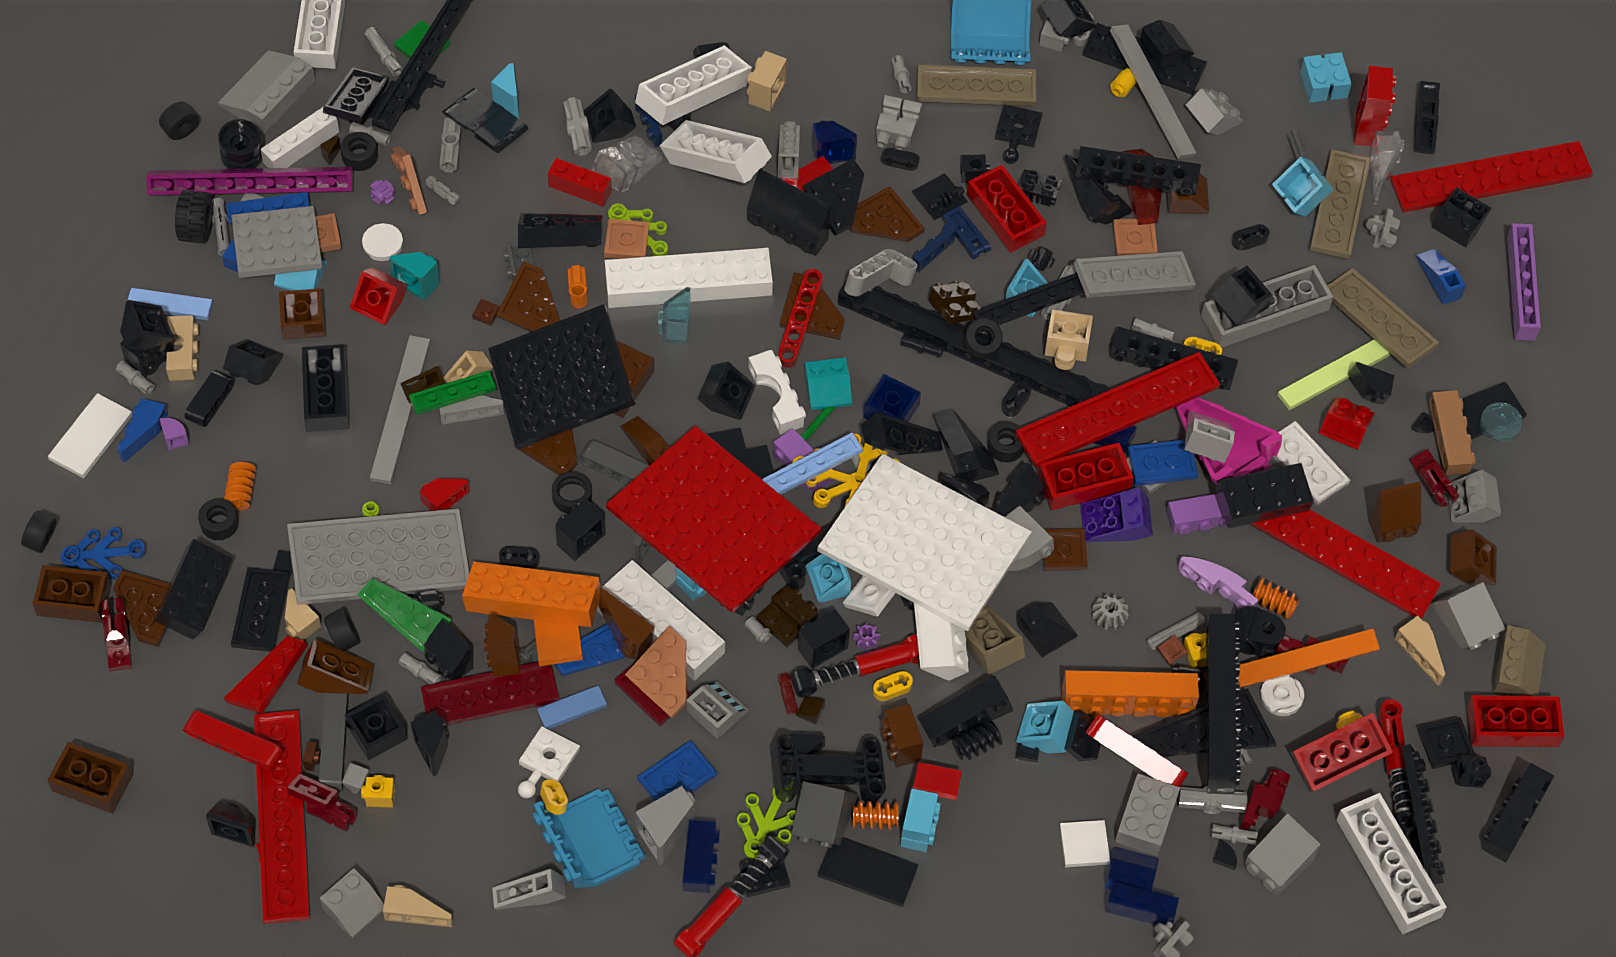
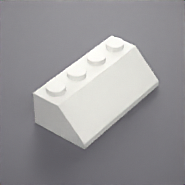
(940, 645)

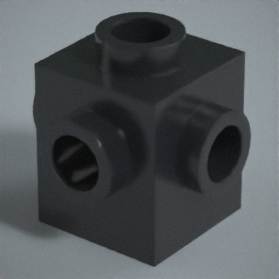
(1472, 771)

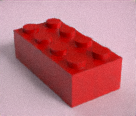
(1374, 104)
(1006, 208)
(1085, 476)
(1515, 721)
(1341, 752)

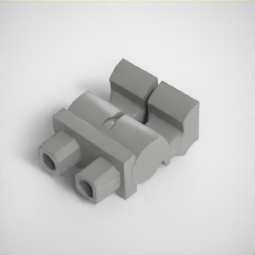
(894, 130)

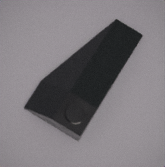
(1096, 199)
(899, 436)

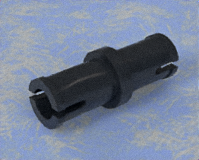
(922, 345)

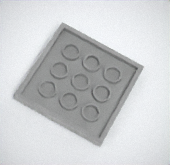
(276, 241)

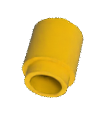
(1123, 83)

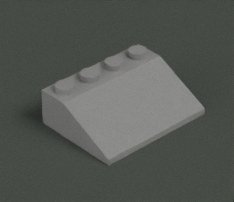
(269, 89)

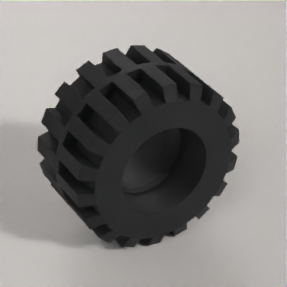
(193, 216)

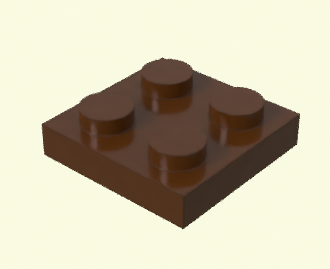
(1068, 551)

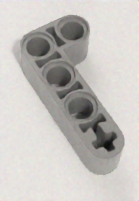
(879, 269)

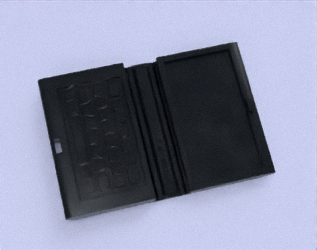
(487, 119)

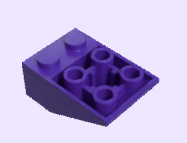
(1117, 517)

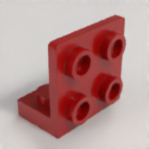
(1346, 422)

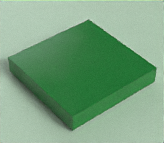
(409, 41)

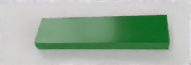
(452, 392)

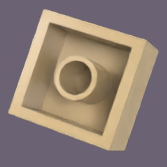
(767, 80)

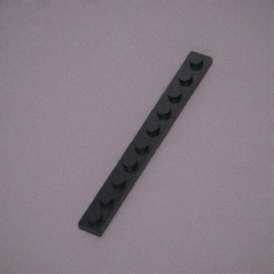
(419, 64)

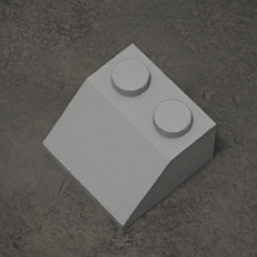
(352, 903)

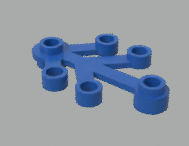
(100, 553)

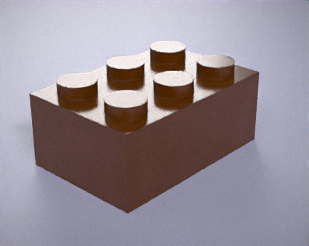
(638, 368)
(71, 593)
(90, 777)

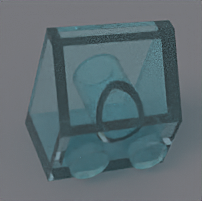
(675, 318)

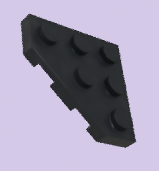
(841, 191)

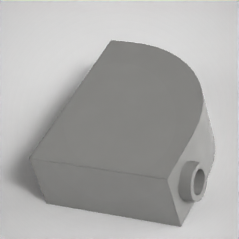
(1038, 545)

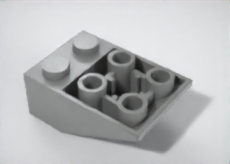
(1208, 437)

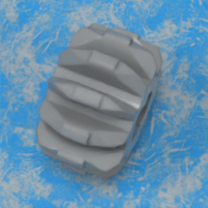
(1102, 615)

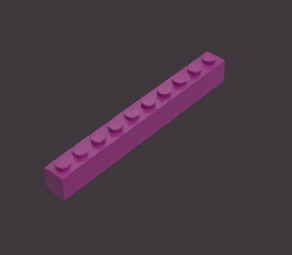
(250, 180)

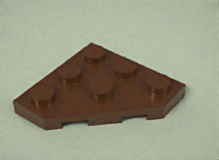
(886, 217)
(529, 300)
(826, 318)
(554, 453)
(141, 603)

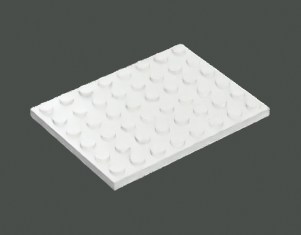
(924, 542)

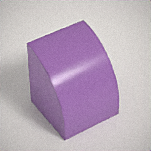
(174, 433)

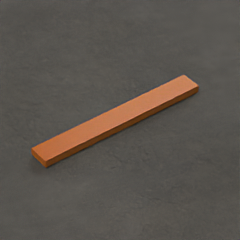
(1307, 658)

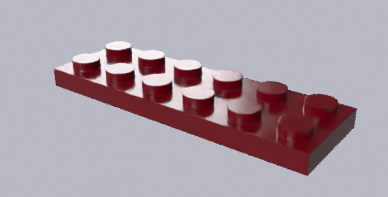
(490, 695)

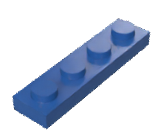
(267, 204)

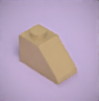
(468, 364)
(300, 619)

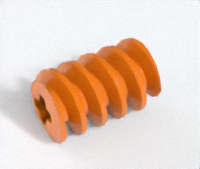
(239, 484)
(1275, 598)
(875, 815)

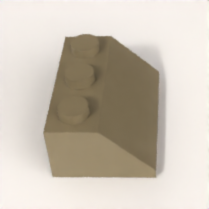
(1519, 663)

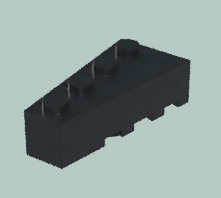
(559, 230)
(966, 712)
(1517, 812)

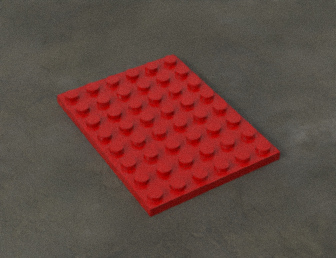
(713, 518)

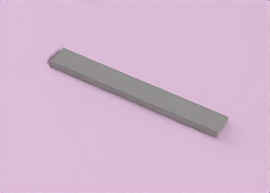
(1153, 91)
(399, 412)

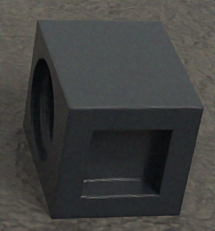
(967, 166)

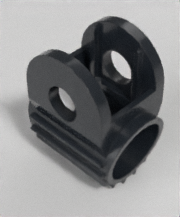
(1256, 632)

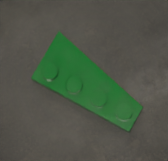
(404, 613)

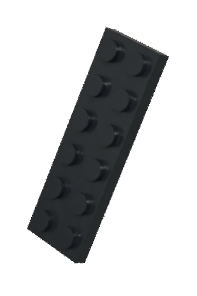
(1181, 75)
(1422, 809)

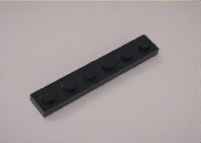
(1032, 300)

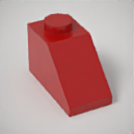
(443, 493)

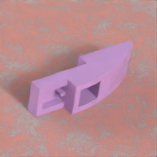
(1213, 576)

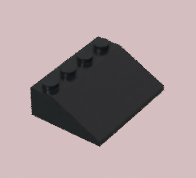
(789, 213)

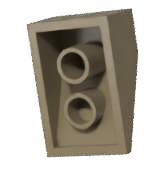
(993, 642)

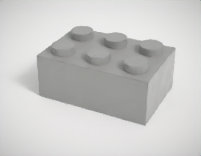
(1147, 814)

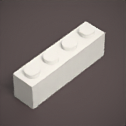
(300, 140)

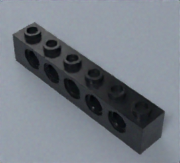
(1104, 166)
(1166, 350)

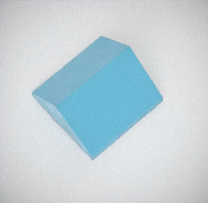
(505, 91)
(300, 280)
(1025, 280)
(829, 578)

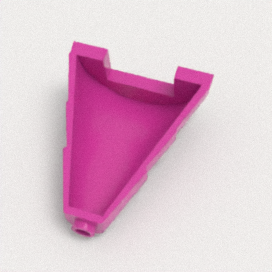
(1252, 444)

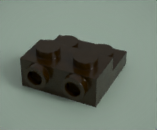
(954, 301)
(787, 615)

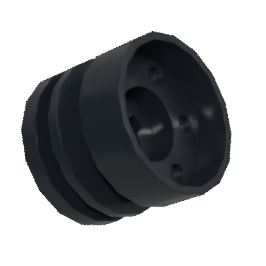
(240, 144)

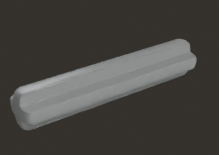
(1178, 629)

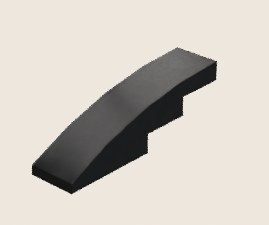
(1427, 117)

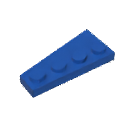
(597, 650)

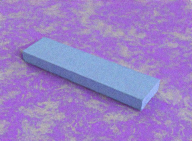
(174, 304)

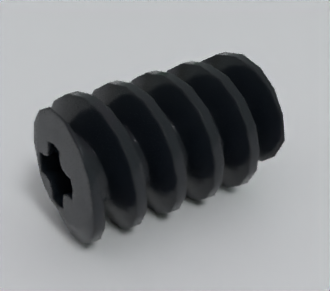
(977, 739)

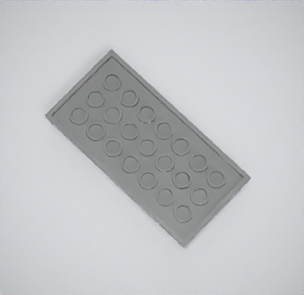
(401, 550)

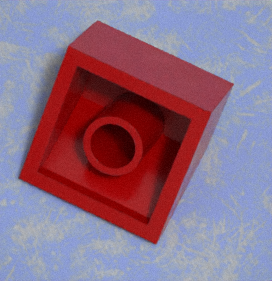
(378, 295)

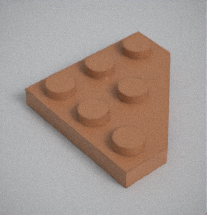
(408, 179)
(663, 672)

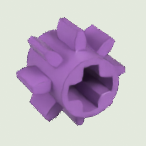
(382, 192)
(866, 637)

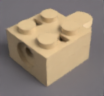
(1068, 338)

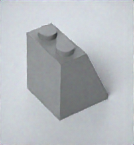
(1469, 615)
(665, 822)
(1282, 855)

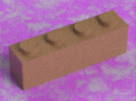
(1451, 432)

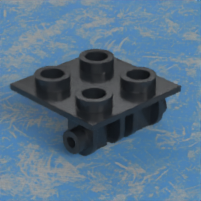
(1040, 185)
(940, 196)

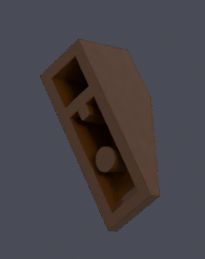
(645, 439)

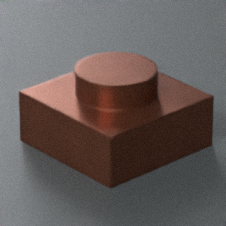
(486, 312)
(1171, 650)
(311, 756)

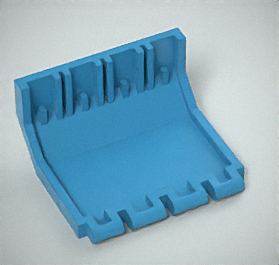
(990, 31)
(590, 839)

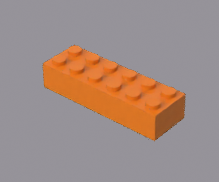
(532, 594)
(1130, 693)

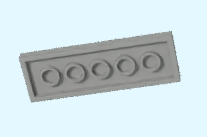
(1134, 274)

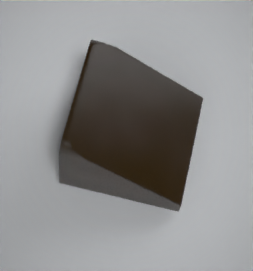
(330, 149)
(811, 709)

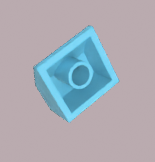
(1046, 726)

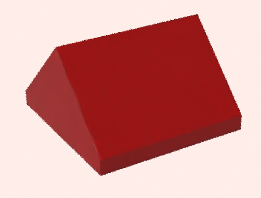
(938, 780)

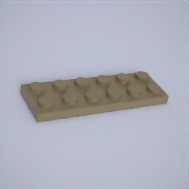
(976, 85)
(1341, 208)
(1381, 318)

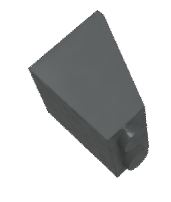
(823, 814)

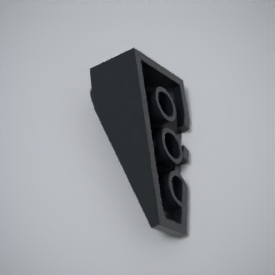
(965, 451)
(1026, 491)

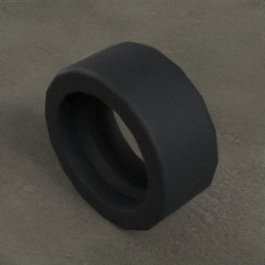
(566, 479)

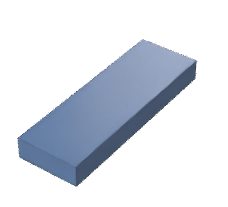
(572, 707)

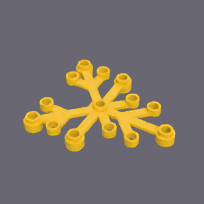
(850, 480)

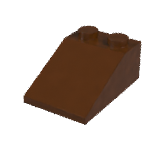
(1397, 512)
(628, 628)
(334, 671)

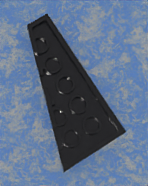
(1189, 731)

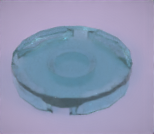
(1501, 422)

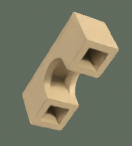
(182, 363)

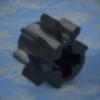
(1042, 258)

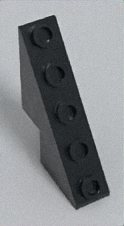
(755, 459)

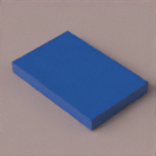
(1161, 463)
(681, 768)

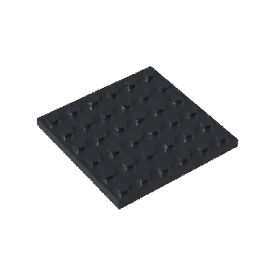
(561, 376)

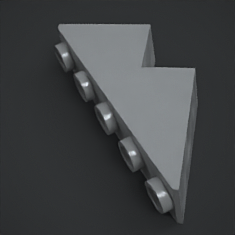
(788, 150)

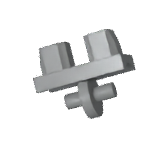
(1380, 229)
(1178, 934)

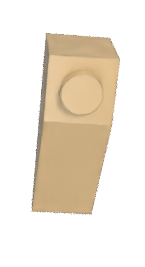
(1420, 644)
(410, 907)

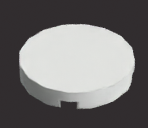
(382, 241)
(1282, 696)

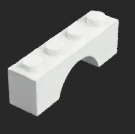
(767, 371)

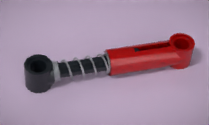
(807, 681)
(1395, 764)
(694, 938)

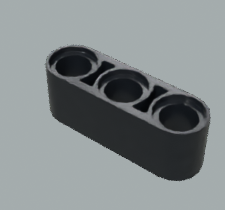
(209, 398)

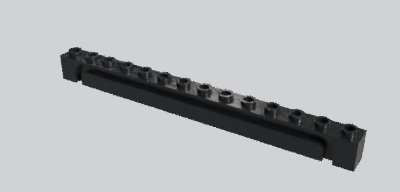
(1007, 361)

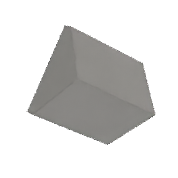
(354, 777)

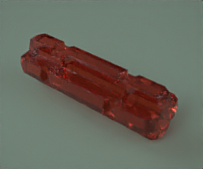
(787, 693)

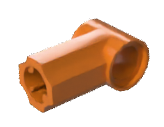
(577, 286)

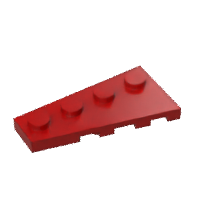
(265, 679)

